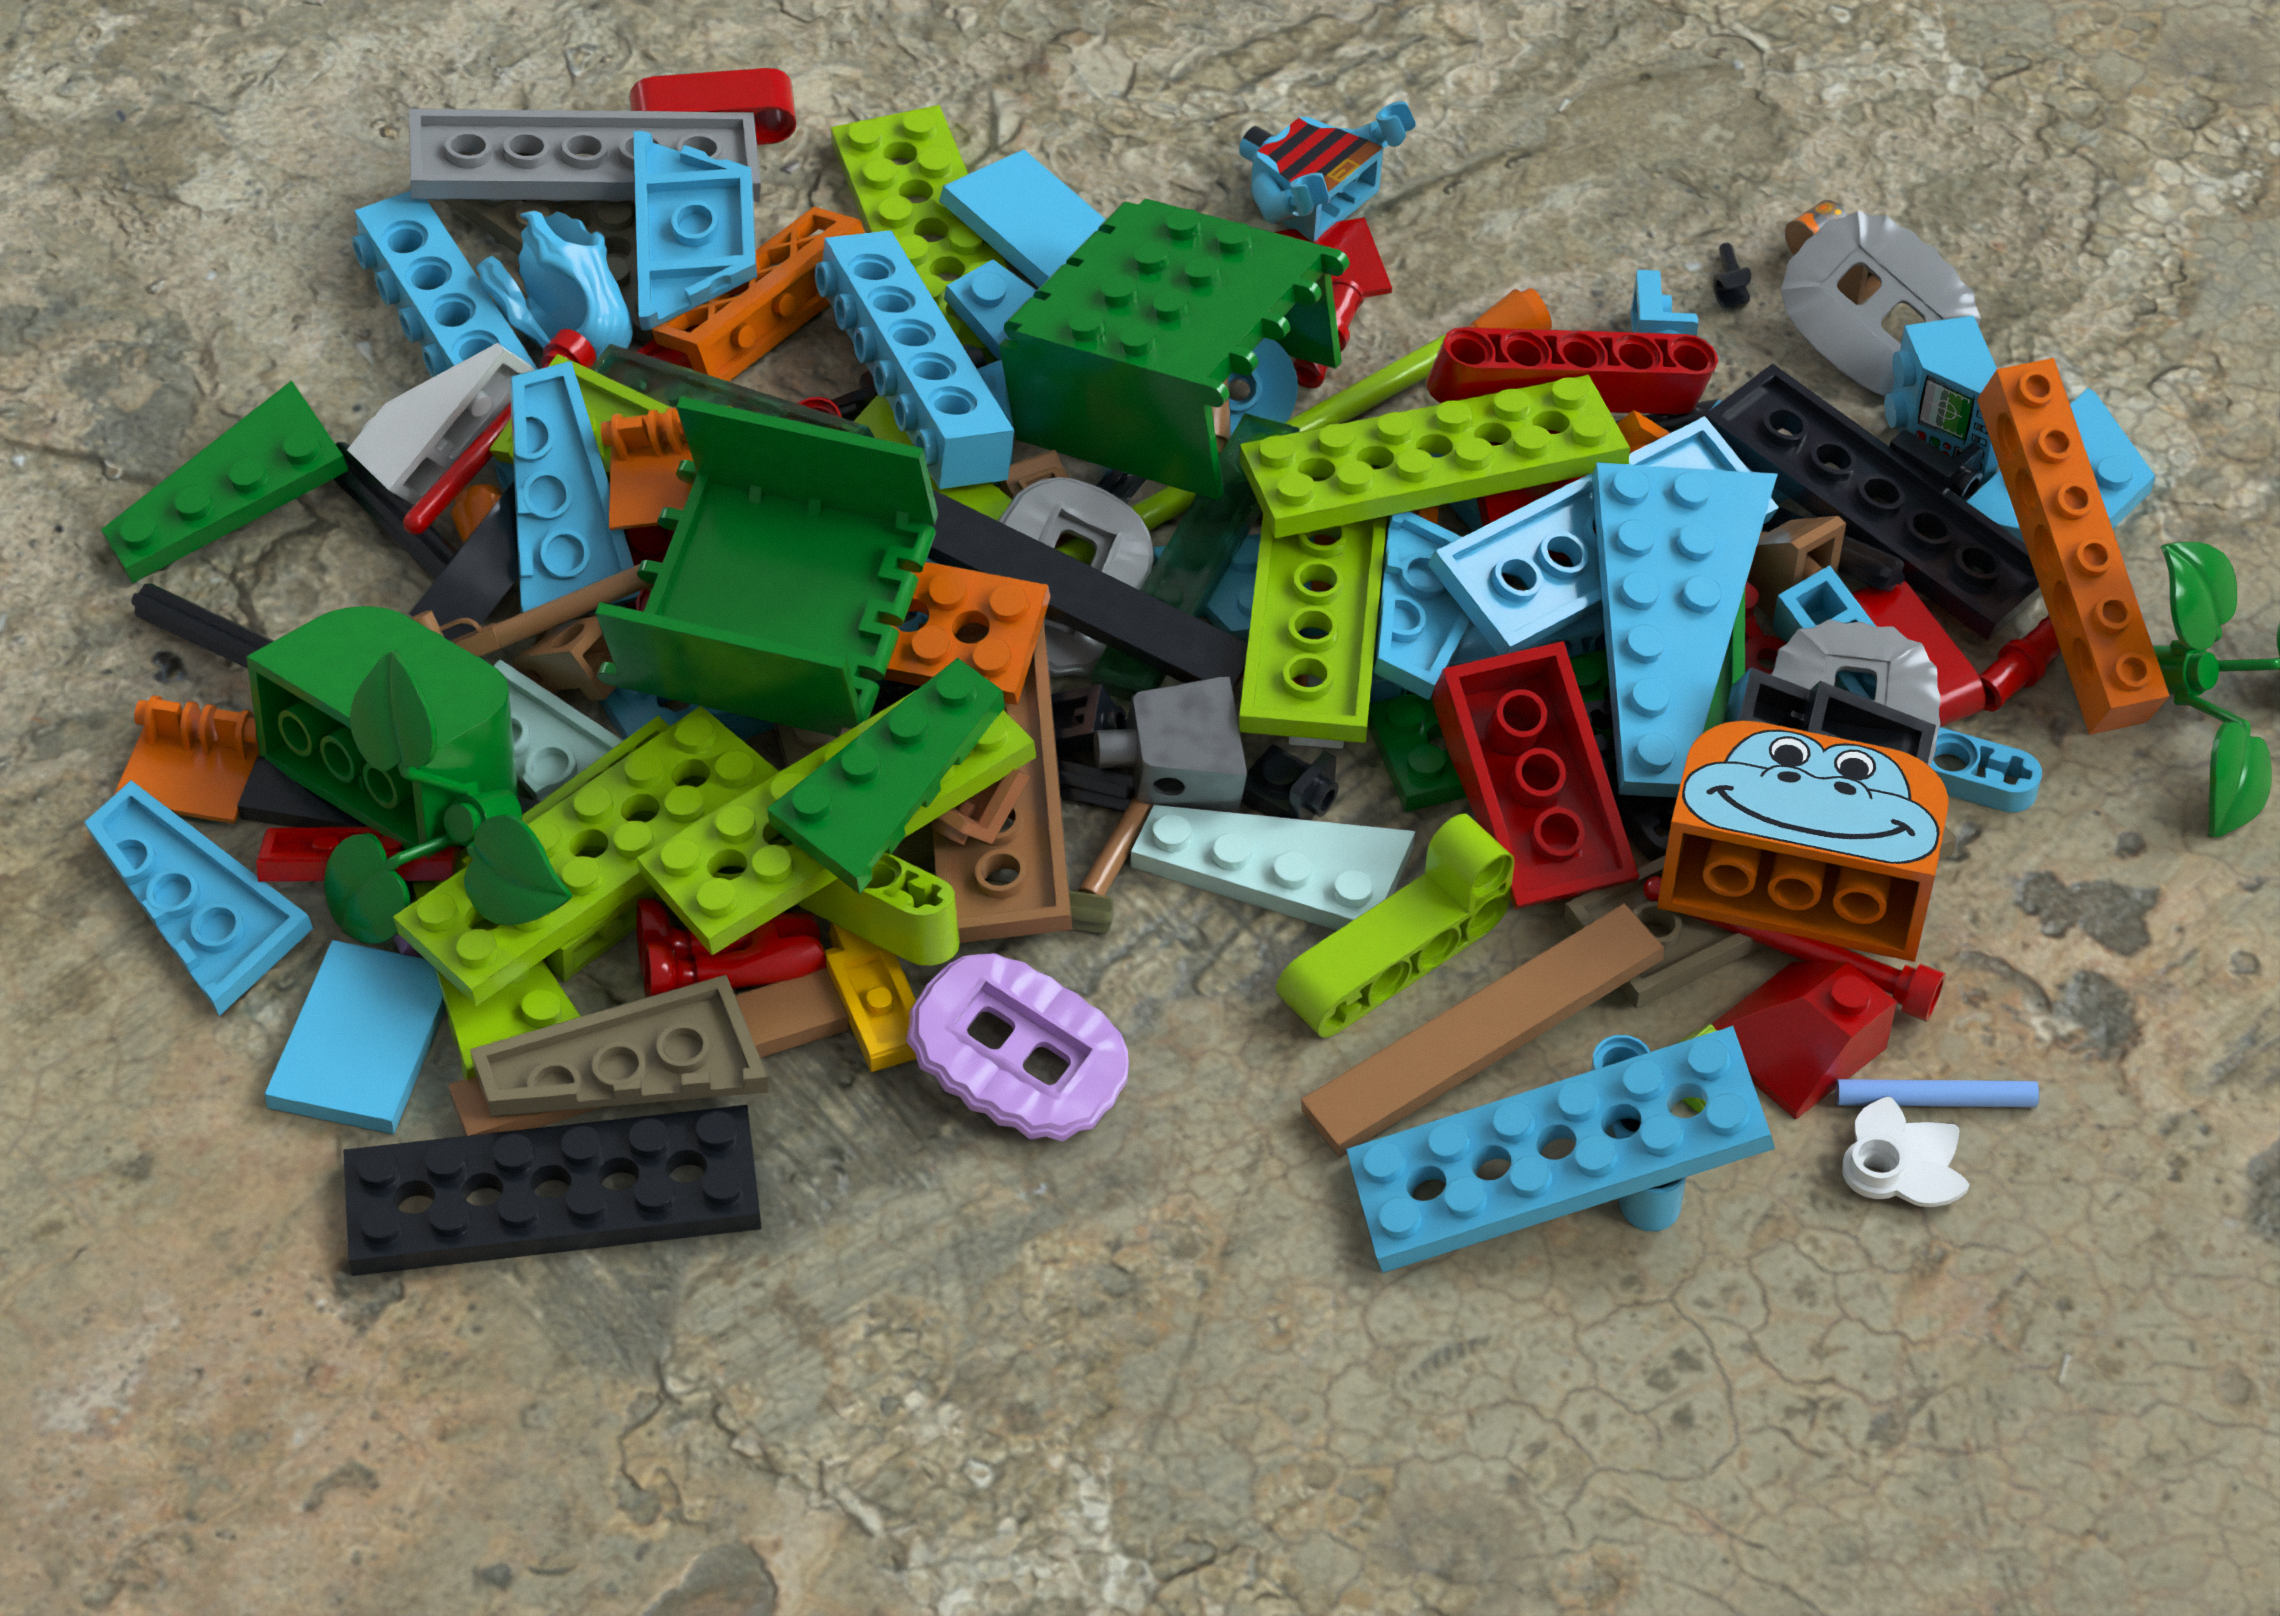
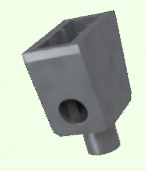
(1180, 746)

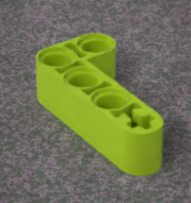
(897, 909)
(1406, 933)

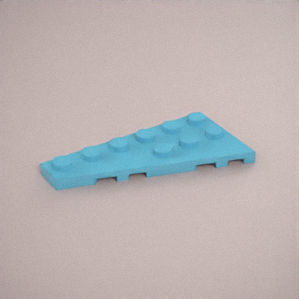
(1671, 586)

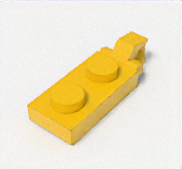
(873, 997)

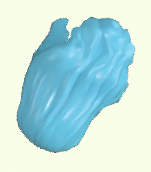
(564, 283)

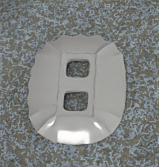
(1851, 333)
(1097, 517)
(1900, 665)

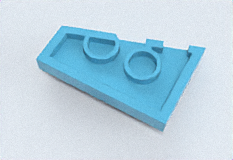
(1416, 613)

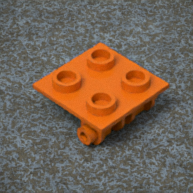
(645, 467)
(192, 757)

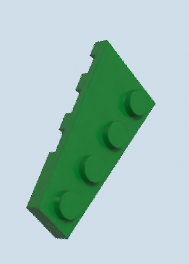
(234, 480)
(874, 785)

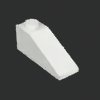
(435, 422)

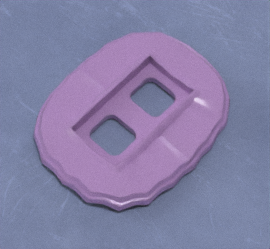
(1040, 1016)

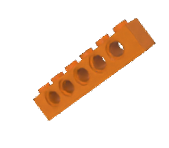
(2072, 546)

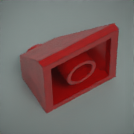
(1810, 1030)

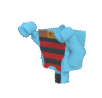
(1319, 171)

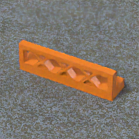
(771, 305)

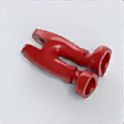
(770, 954)

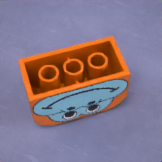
(1806, 837)

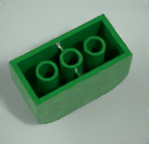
(304, 704)

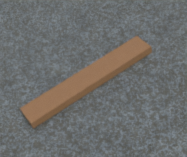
(777, 1019)
(1482, 1029)

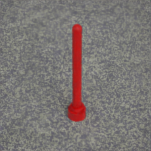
(565, 343)
(1911, 987)

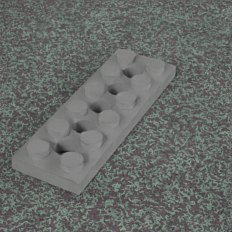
(555, 139)

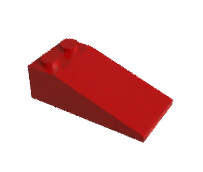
(1534, 772)

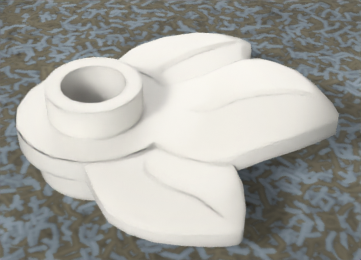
(1909, 1154)

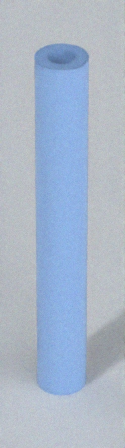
(1938, 1092)

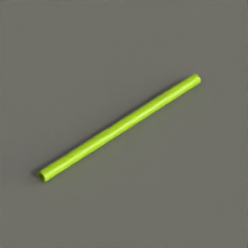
(1334, 410)

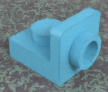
(1653, 311)

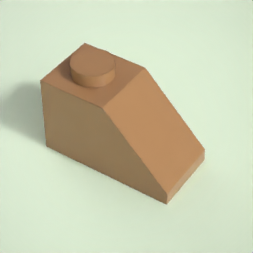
(1793, 555)

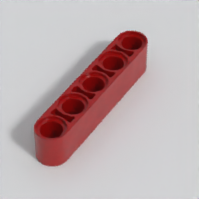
(1628, 368)

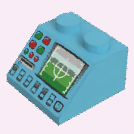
(1938, 386)

